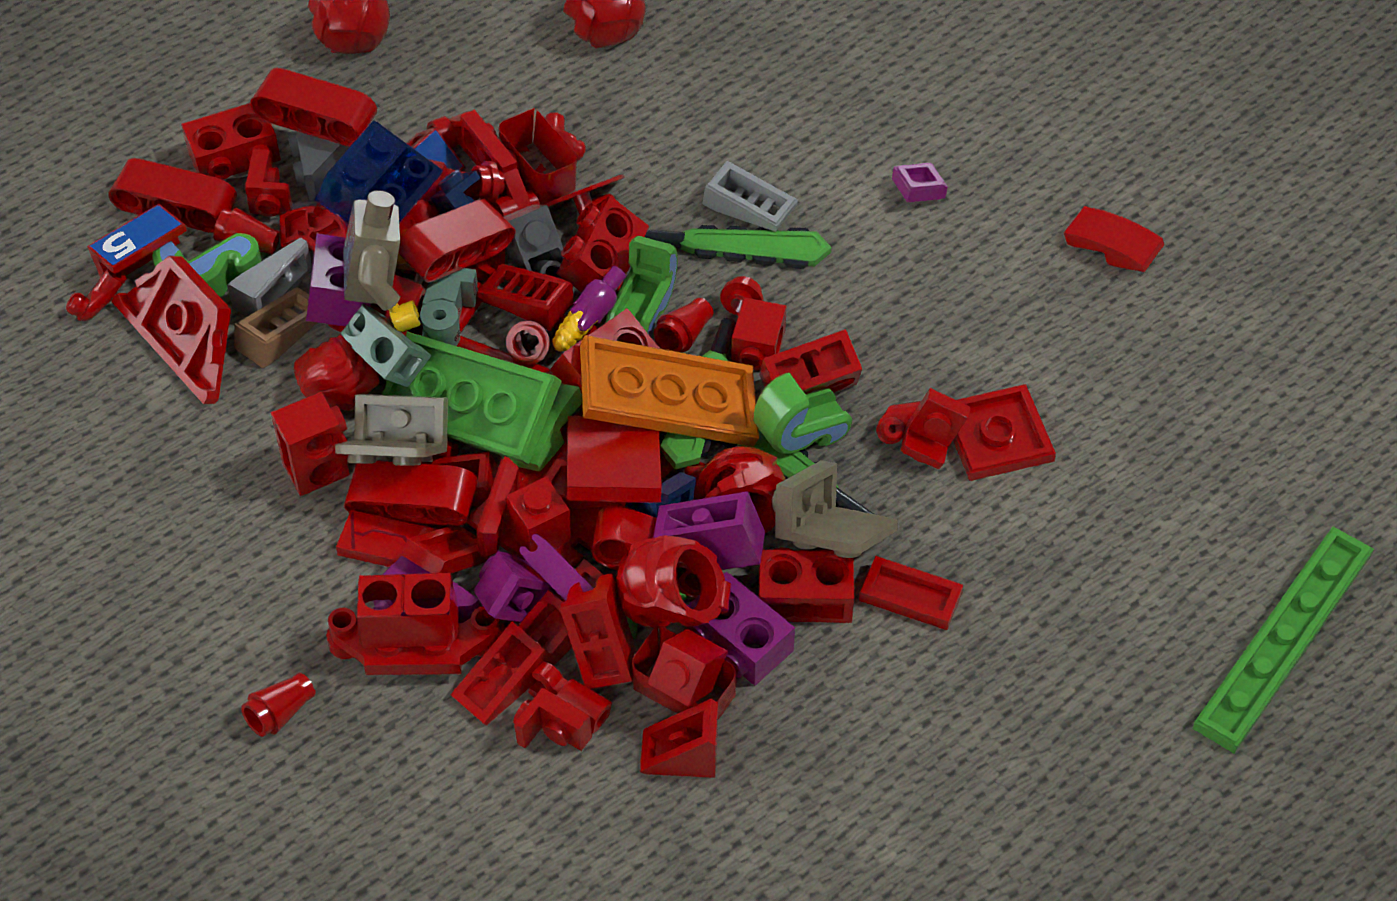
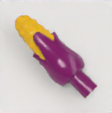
(588, 309)

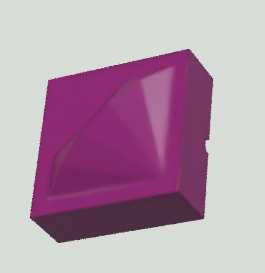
(919, 182)

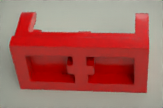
(599, 633)

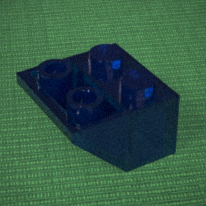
(377, 163)

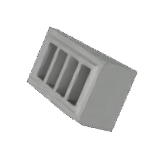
(744, 183)
(270, 278)

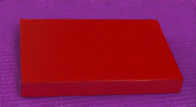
(612, 462)

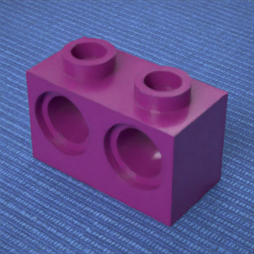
(326, 289)
(749, 623)

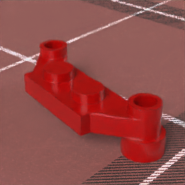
(482, 145)
(473, 639)

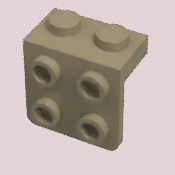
(398, 427)
(811, 520)

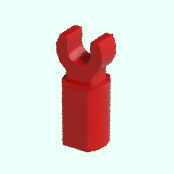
(572, 692)

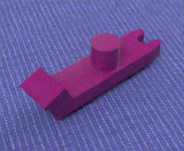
(553, 567)

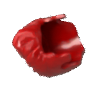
(335, 372)

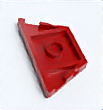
(182, 323)

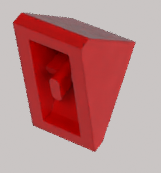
(682, 743)

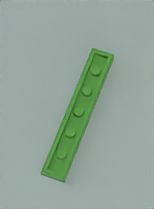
(1282, 640)

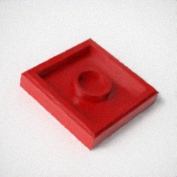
(1002, 434)

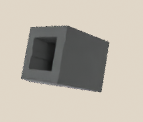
(316, 160)
(535, 241)

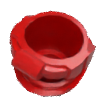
(606, 21)
(350, 24)
(740, 471)
(650, 585)

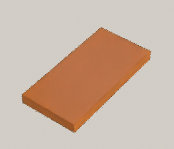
(668, 391)

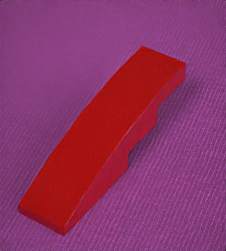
(509, 662)

